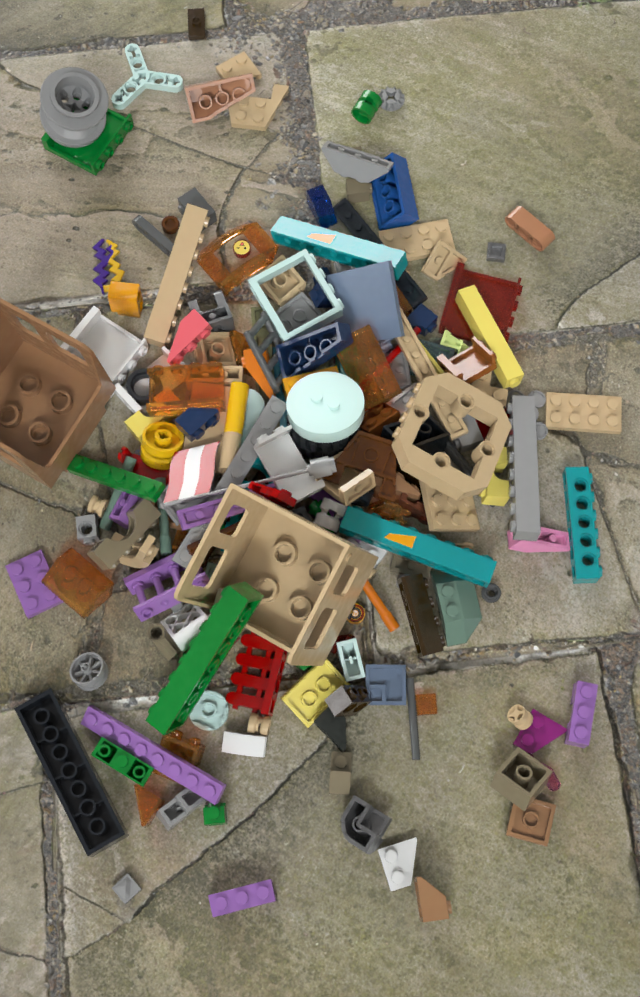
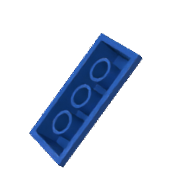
(394, 196)

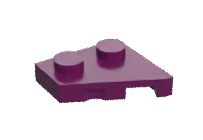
(539, 734)

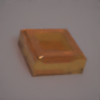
(426, 704)

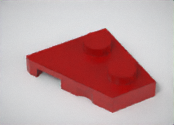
(280, 497)

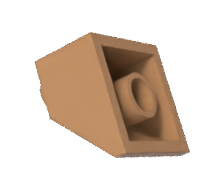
(431, 902)

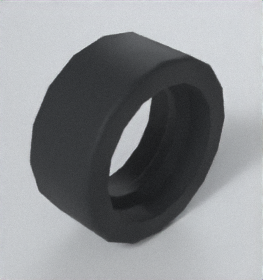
(132, 379)

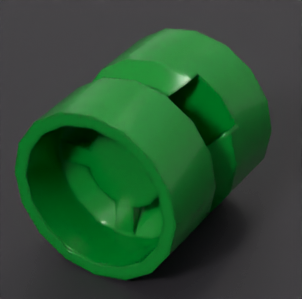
(366, 107)

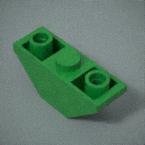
(122, 761)

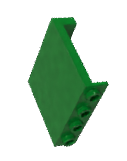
(94, 156)

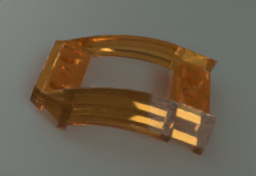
(216, 270)

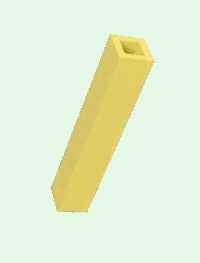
(485, 329)

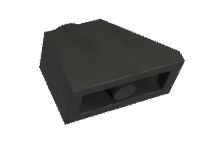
(333, 728)

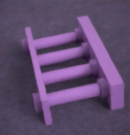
(152, 576)

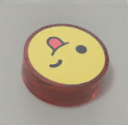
(241, 248)

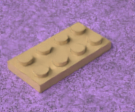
(418, 239)
(583, 413)

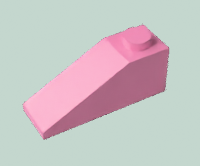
(548, 541)

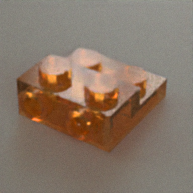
(187, 749)

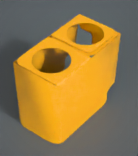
(124, 298)

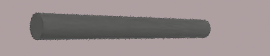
(413, 719)

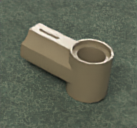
(164, 643)

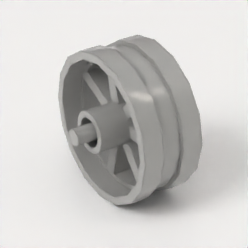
(85, 663)

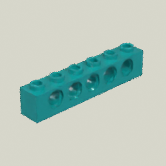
(580, 572)

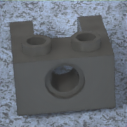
(218, 318)

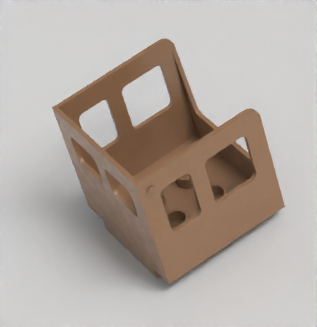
(46, 396)

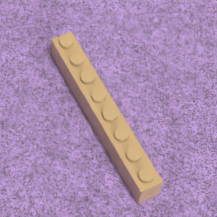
(176, 275)

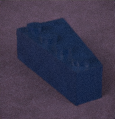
(313, 349)

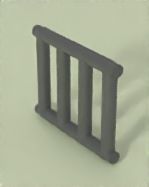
(258, 351)

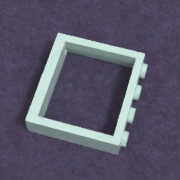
(315, 324)

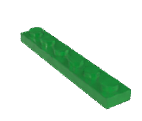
(116, 478)

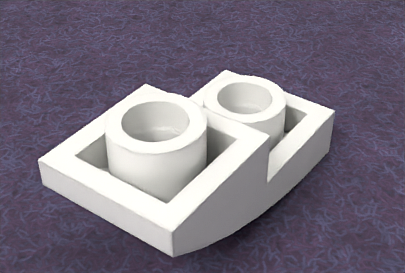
(244, 744)

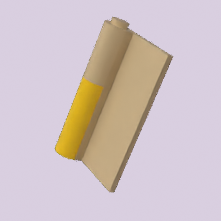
(228, 429)

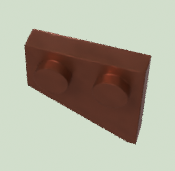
(417, 509)

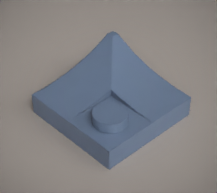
(386, 684)

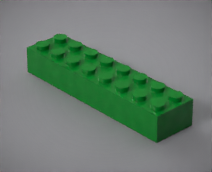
(204, 657)

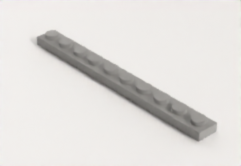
(237, 469)

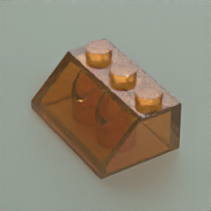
(78, 583)

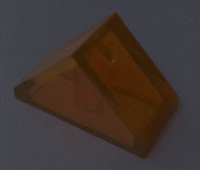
(147, 804)

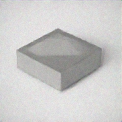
(126, 888)

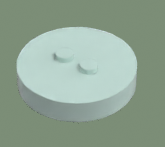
(325, 407)

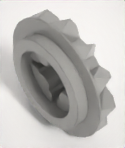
(391, 105)

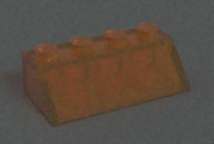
(369, 368)

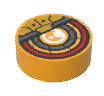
(356, 615)

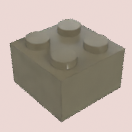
(521, 778)

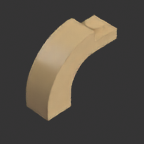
(141, 554)

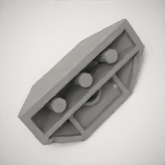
(355, 163)

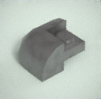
(364, 825)

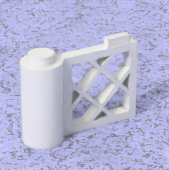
(190, 627)

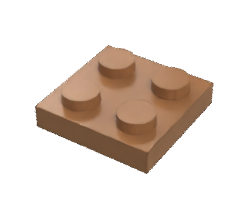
(533, 824)

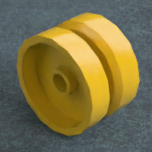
(160, 443)

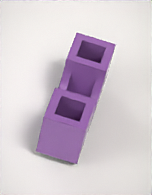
(582, 714)
(242, 898)

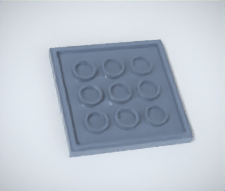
(369, 299)

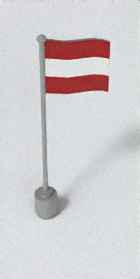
(194, 472)

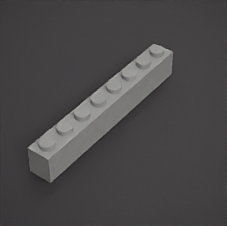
(524, 469)

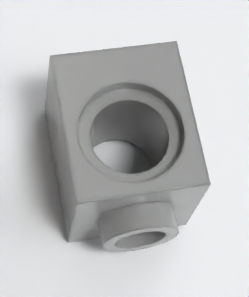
(82, 524)

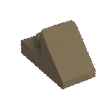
(340, 773)

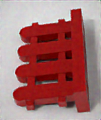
(269, 685)

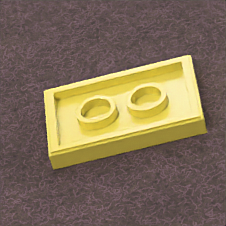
(309, 693)

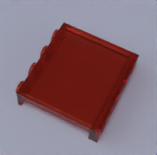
(496, 293)

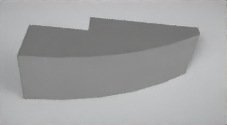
(179, 808)

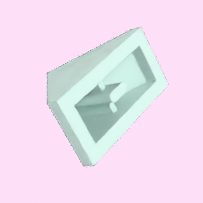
(350, 659)

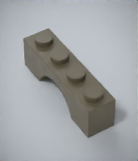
(140, 517)

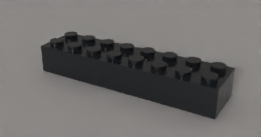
(71, 772)

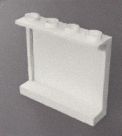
(111, 344)

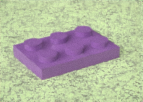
(26, 578)

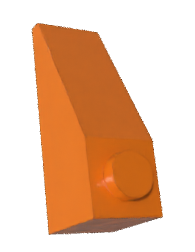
(251, 364)

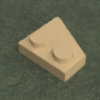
(238, 65)

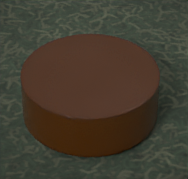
(170, 224)

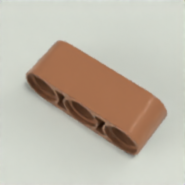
(530, 228)

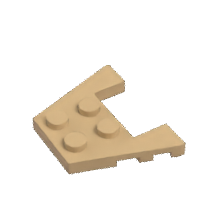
(257, 112)

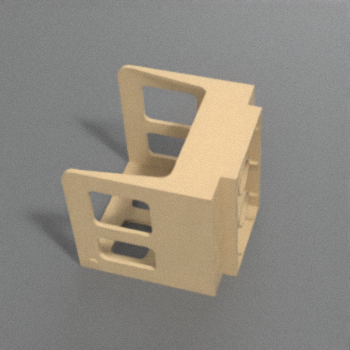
(299, 567)

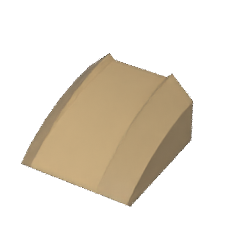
(283, 286)
(215, 348)

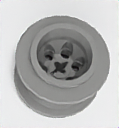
(77, 127)

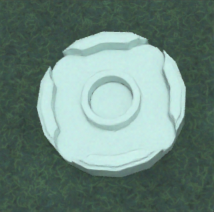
(210, 711)

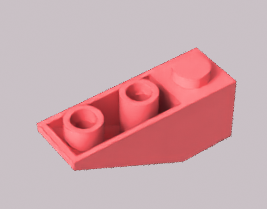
(189, 333)

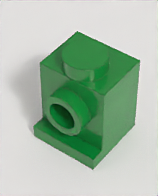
(215, 814)

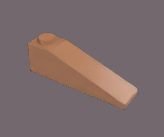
(215, 96)

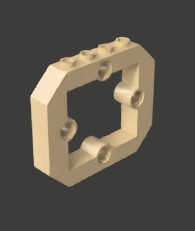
(463, 401)

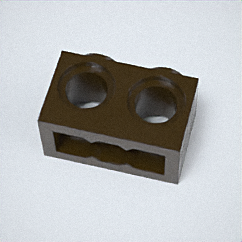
(348, 700)

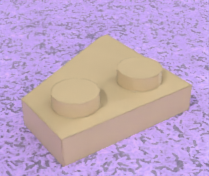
(442, 261)

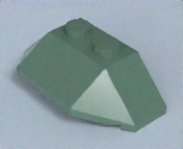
(456, 606)

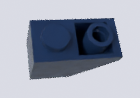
(196, 421)

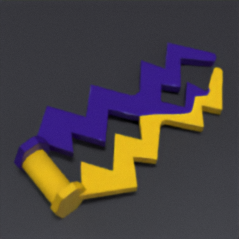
(105, 260)

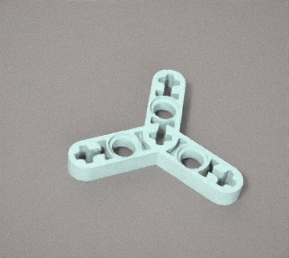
(148, 83)

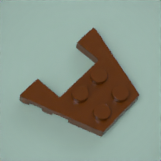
(373, 453)

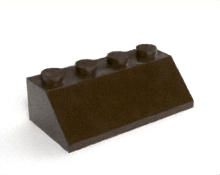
(420, 614)

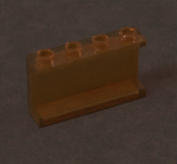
(184, 387)

